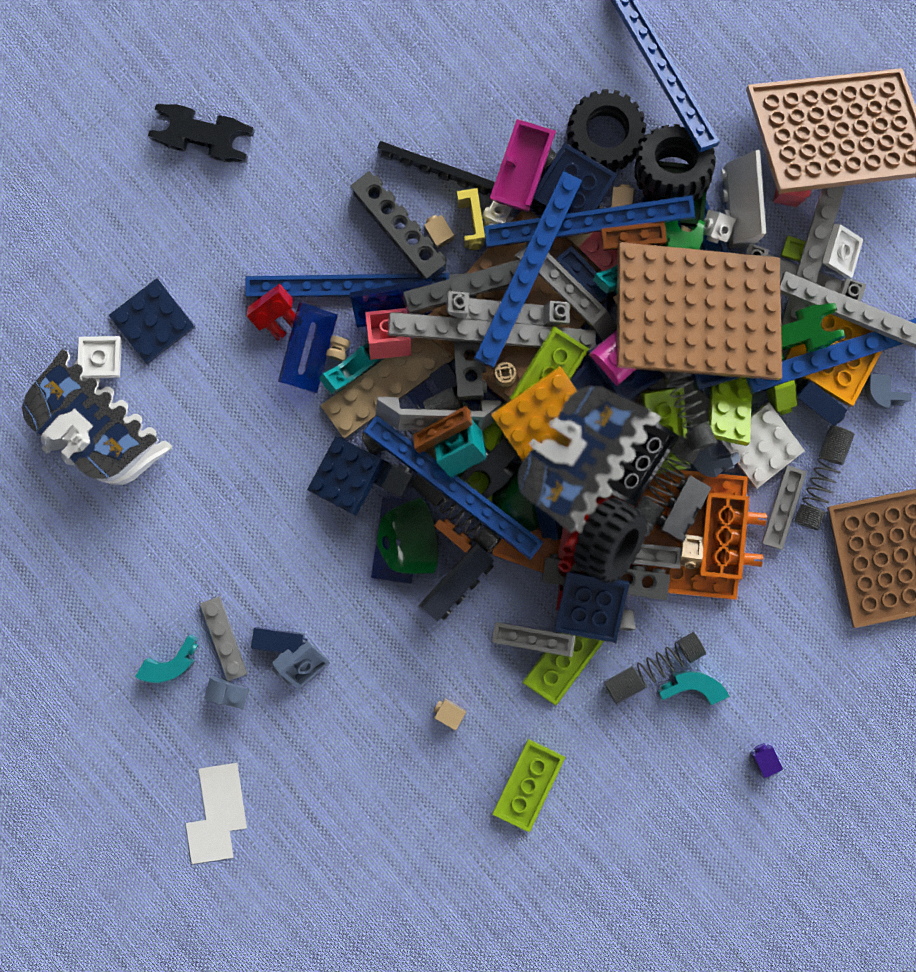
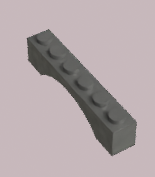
(435, 295)

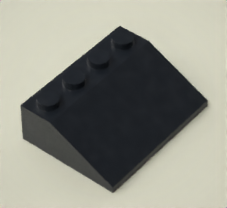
(645, 465)
(456, 582)

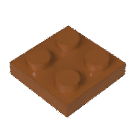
(447, 528)

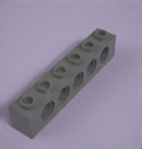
(372, 184)
(465, 389)
(657, 590)

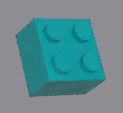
(461, 450)

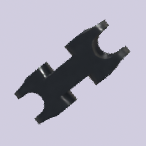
(186, 129)
(494, 466)

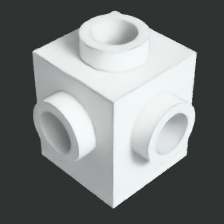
(497, 214)
(718, 226)

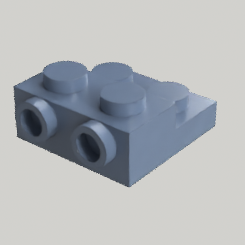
(301, 665)

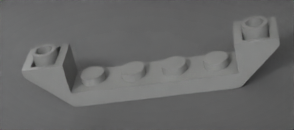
(846, 287)
(576, 295)
(550, 314)
(418, 419)

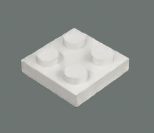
(842, 251)
(100, 356)

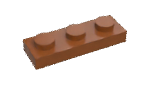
(645, 234)
(442, 429)

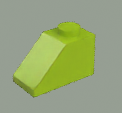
(783, 397)

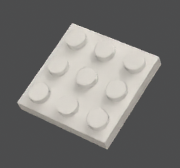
(769, 449)

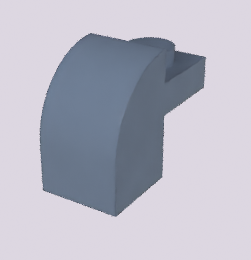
(879, 392)
(712, 464)
(223, 692)

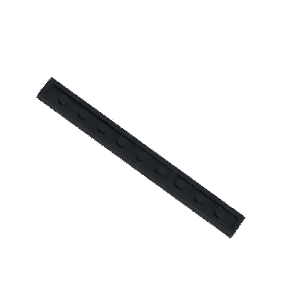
(443, 171)

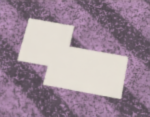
(223, 811)

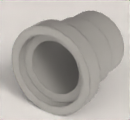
(627, 621)

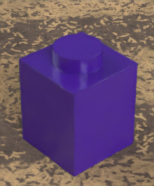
(766, 760)

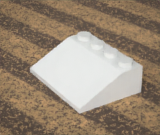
(744, 199)

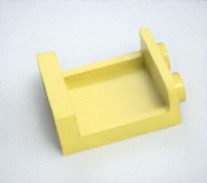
(470, 199)

